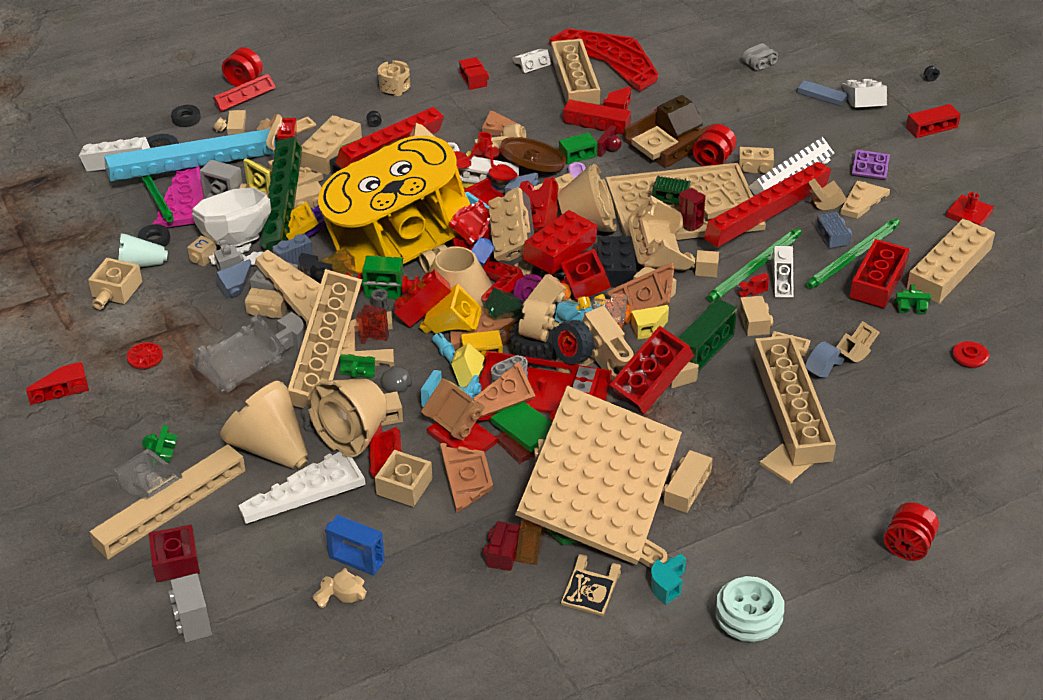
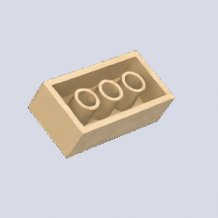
(327, 142)

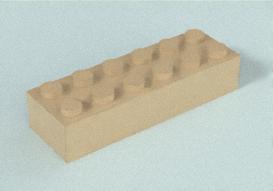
(575, 71)
(951, 259)

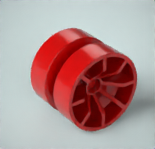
(714, 145)

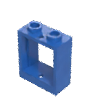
(371, 540)

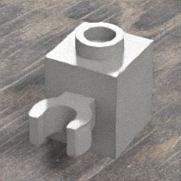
(227, 256)

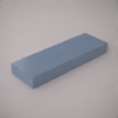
(822, 93)

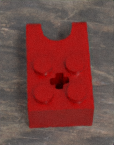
(542, 202)

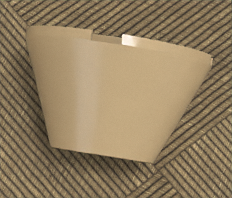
(590, 199)
(462, 267)
(347, 413)

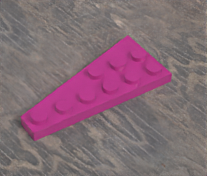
(182, 197)

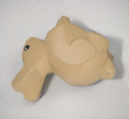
(343, 586)

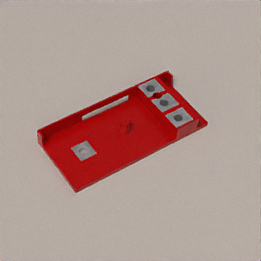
(551, 385)

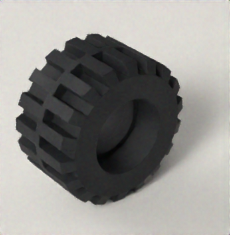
(531, 347)

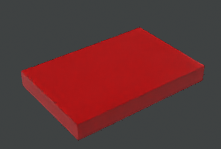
(477, 439)

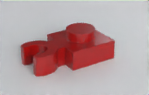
(756, 285)

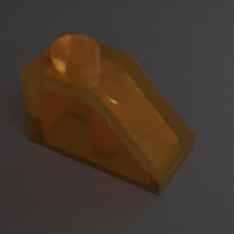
(529, 542)

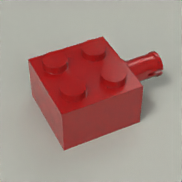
(585, 275)

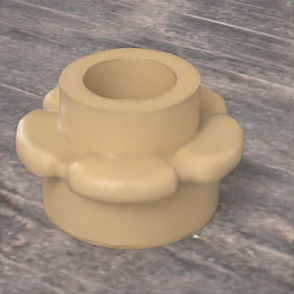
(220, 125)

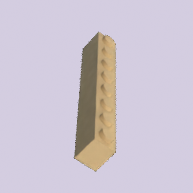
(151, 513)

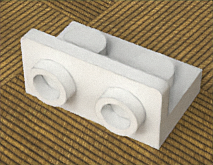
(533, 60)

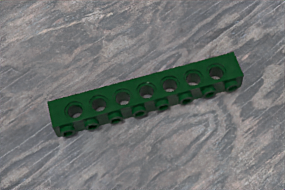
(282, 191)

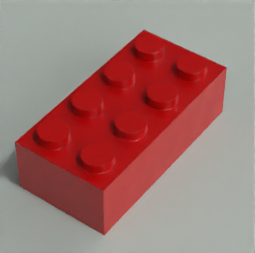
(560, 241)
(879, 273)
(651, 369)

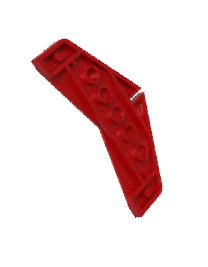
(619, 52)

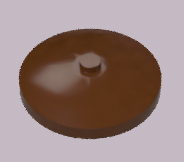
(532, 154)

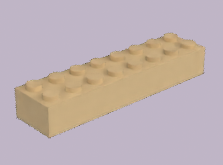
(324, 335)
(794, 400)

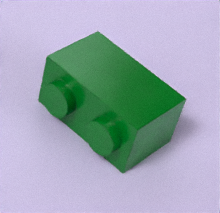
(578, 148)

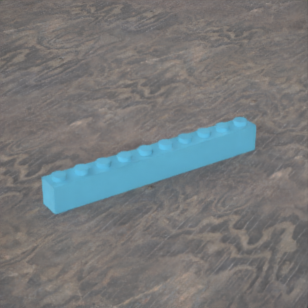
(186, 155)

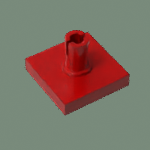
(970, 209)

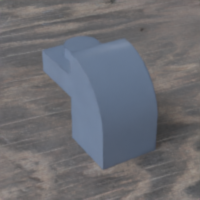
(823, 358)

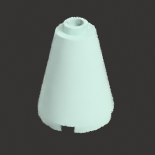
(141, 251)

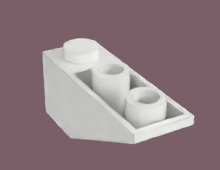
(782, 271)

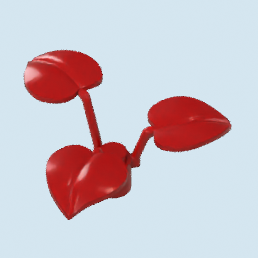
(484, 148)

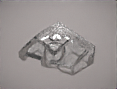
(615, 305)

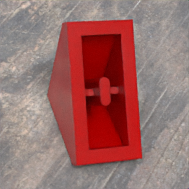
(288, 129)

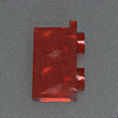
(372, 323)

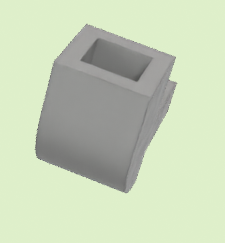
(290, 331)

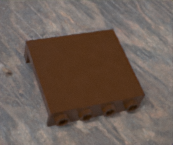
(672, 154)

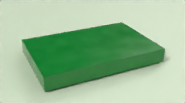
(523, 425)

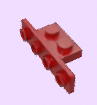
(382, 447)

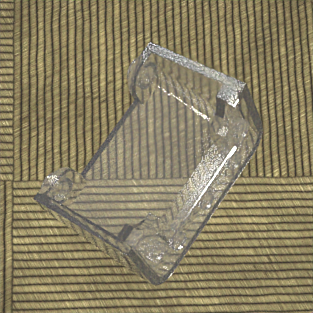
(239, 355)

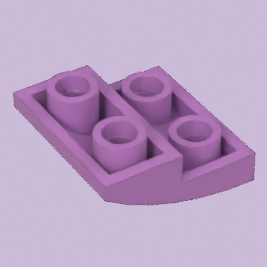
(870, 164)

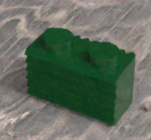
(669, 189)

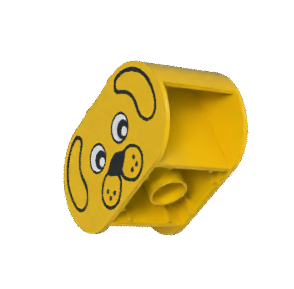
(394, 200)

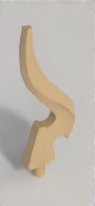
(274, 126)

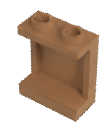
(453, 409)

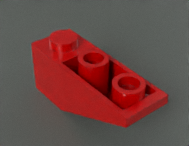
(60, 383)

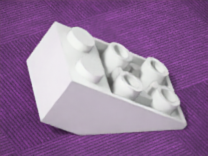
(865, 93)

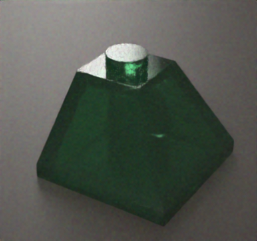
(503, 304)

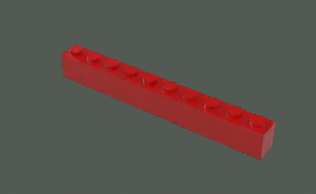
(765, 204)

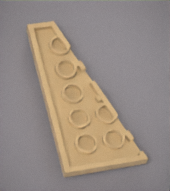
(297, 287)

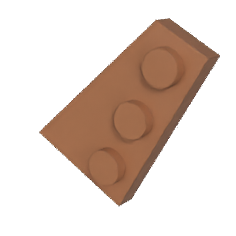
(506, 391)

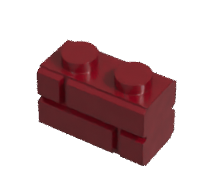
(692, 208)
(502, 546)

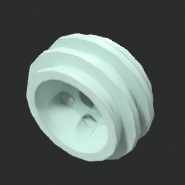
(741, 609)

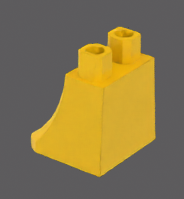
(453, 312)

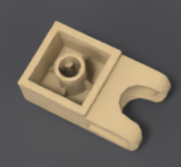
(608, 340)

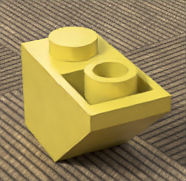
(647, 320)
(466, 364)

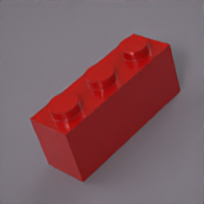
(933, 121)
(421, 297)

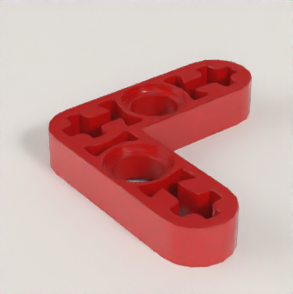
(504, 274)

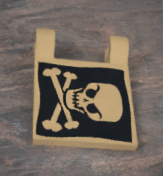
(590, 590)

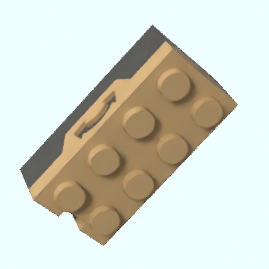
(510, 225)

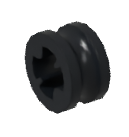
(935, 73)
(372, 114)

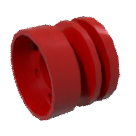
(911, 531)

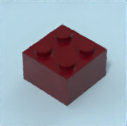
(173, 553)

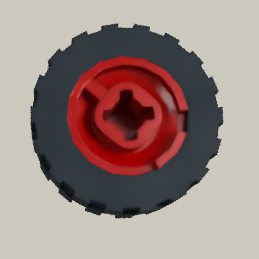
(573, 341)

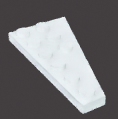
(308, 485)

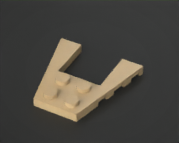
(383, 356)

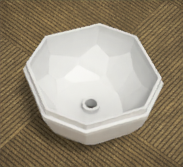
(233, 216)

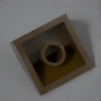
(678, 116)

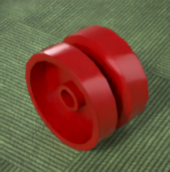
(242, 66)

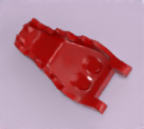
(471, 221)

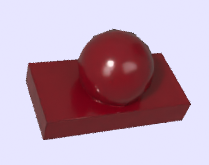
(608, 140)

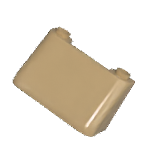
(653, 235)

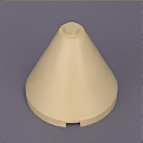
(268, 427)

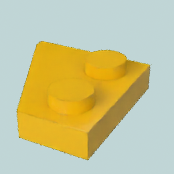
(301, 220)

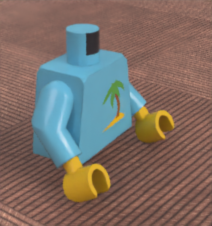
(569, 310)

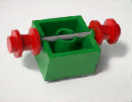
(385, 274)

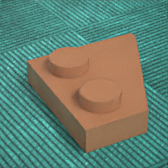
(495, 123)

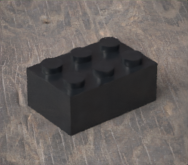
(617, 258)

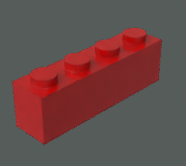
(596, 116)

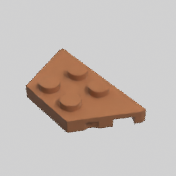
(649, 289)
(485, 324)
(466, 474)

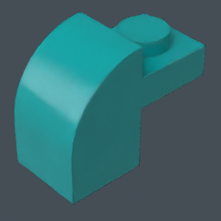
(666, 579)

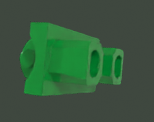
(912, 298)
(357, 365)
(165, 439)

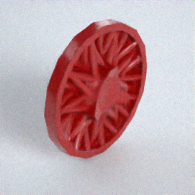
(970, 354)
(144, 355)

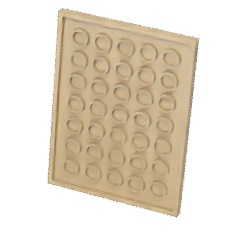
(633, 189)
(600, 475)

